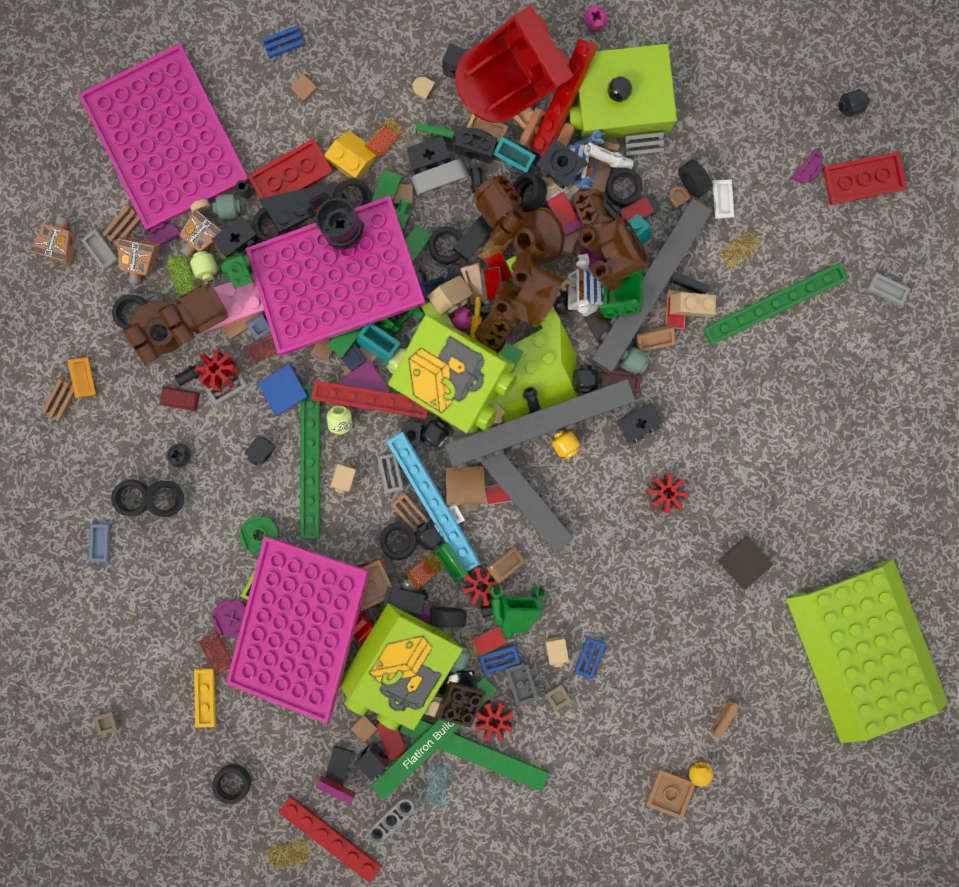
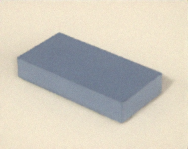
(99, 542)

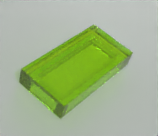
(181, 275)

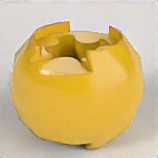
(701, 774)

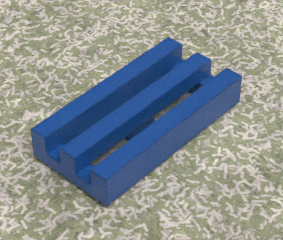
(279, 35)
(595, 642)
(497, 652)

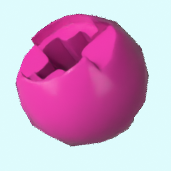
(591, 13)
(462, 318)

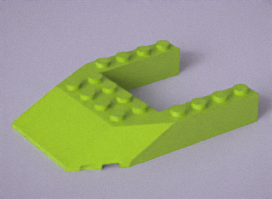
(545, 364)

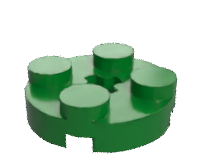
(250, 528)

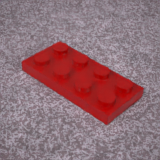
(291, 171)
(864, 178)

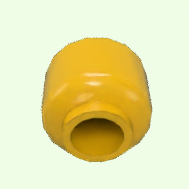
(565, 444)

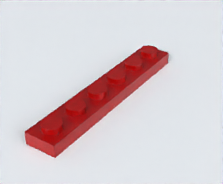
(564, 97)
(367, 399)
(330, 839)

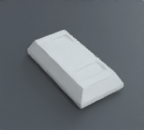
(723, 199)

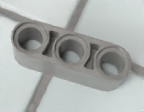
(440, 177)
(388, 826)

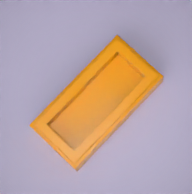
(81, 377)

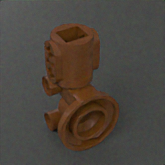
(532, 231)
(608, 239)
(529, 303)
(193, 312)

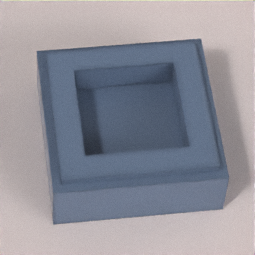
(258, 326)

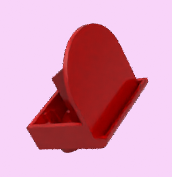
(511, 69)

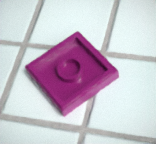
(365, 378)

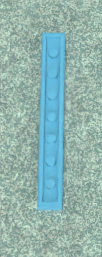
(433, 500)

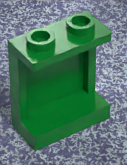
(626, 299)

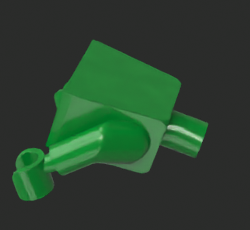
(516, 613)

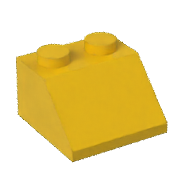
(350, 156)

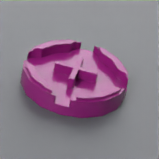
(229, 617)

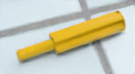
(476, 320)

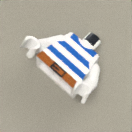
(586, 292)

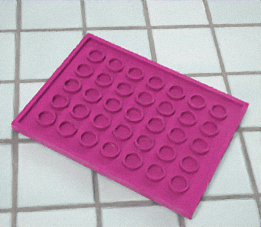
(163, 136)
(326, 291)
(297, 628)

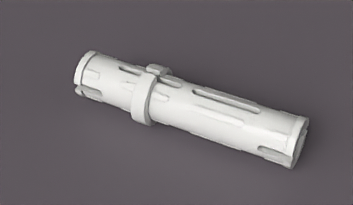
(614, 159)

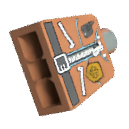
(198, 234)
(55, 242)
(137, 257)

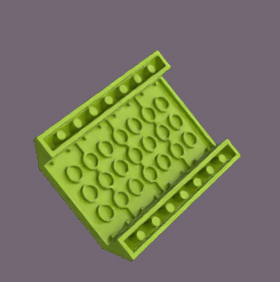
(868, 654)

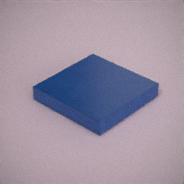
(283, 390)

